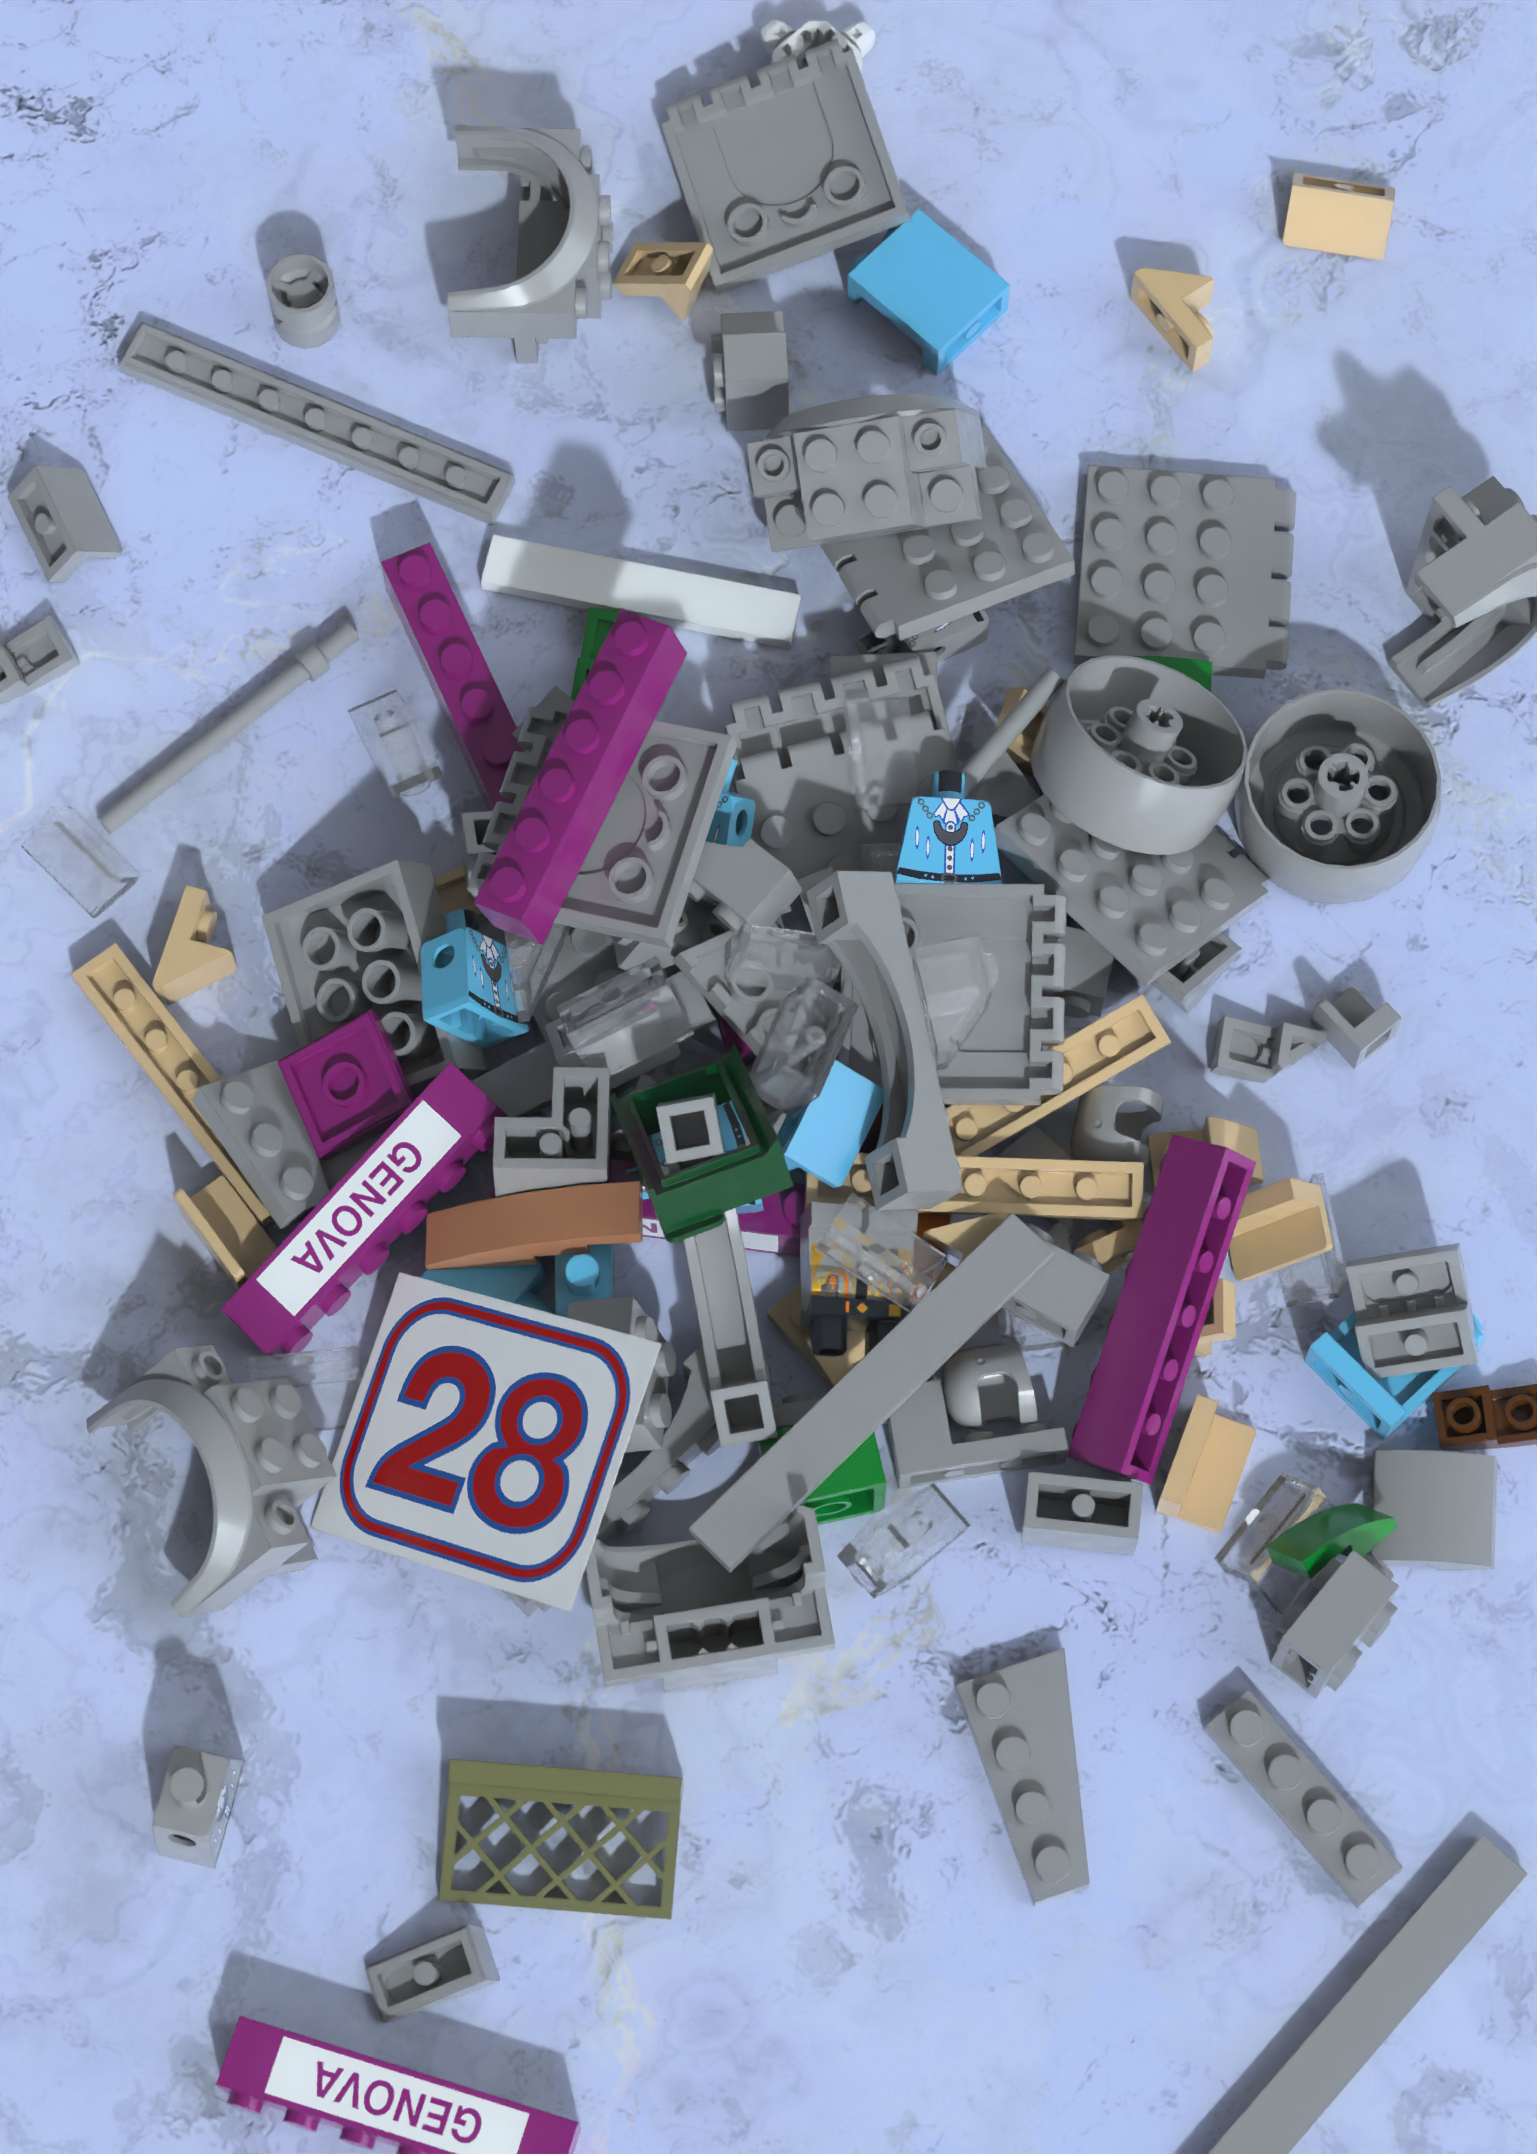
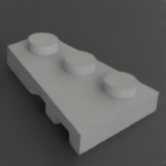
(266, 1140)

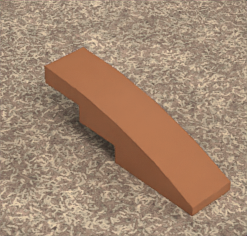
(534, 1224)

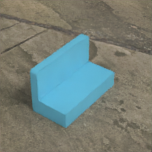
(832, 1128)

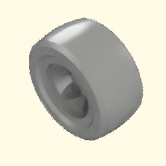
(1121, 728)
(1358, 744)

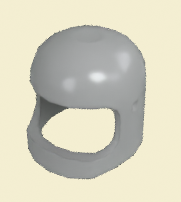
(1113, 1136)
(989, 1386)

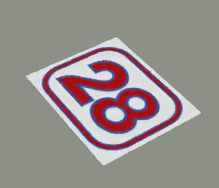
(486, 1439)

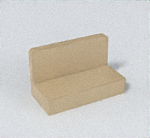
(1338, 216)
(1279, 1228)
(226, 1229)
(1206, 1467)

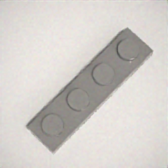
(1303, 1798)

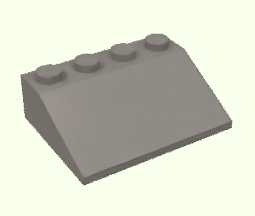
(360, 953)

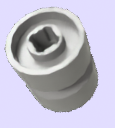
(303, 301)

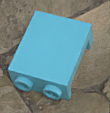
(929, 289)
(1380, 1401)

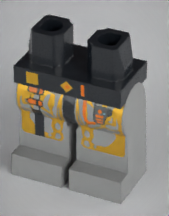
(835, 1298)

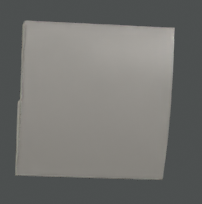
(1412, 1311)
(1440, 1508)

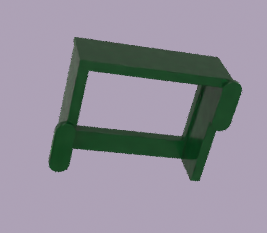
(698, 1195)

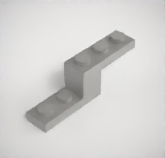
(924, 1444)

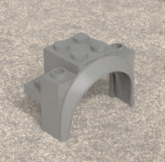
(560, 242)
(860, 466)
(1474, 586)
(257, 1461)
(695, 1623)

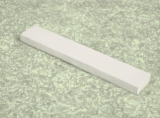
(647, 590)

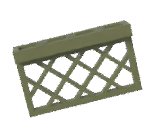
(563, 1787)

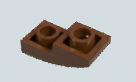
(1486, 1417)

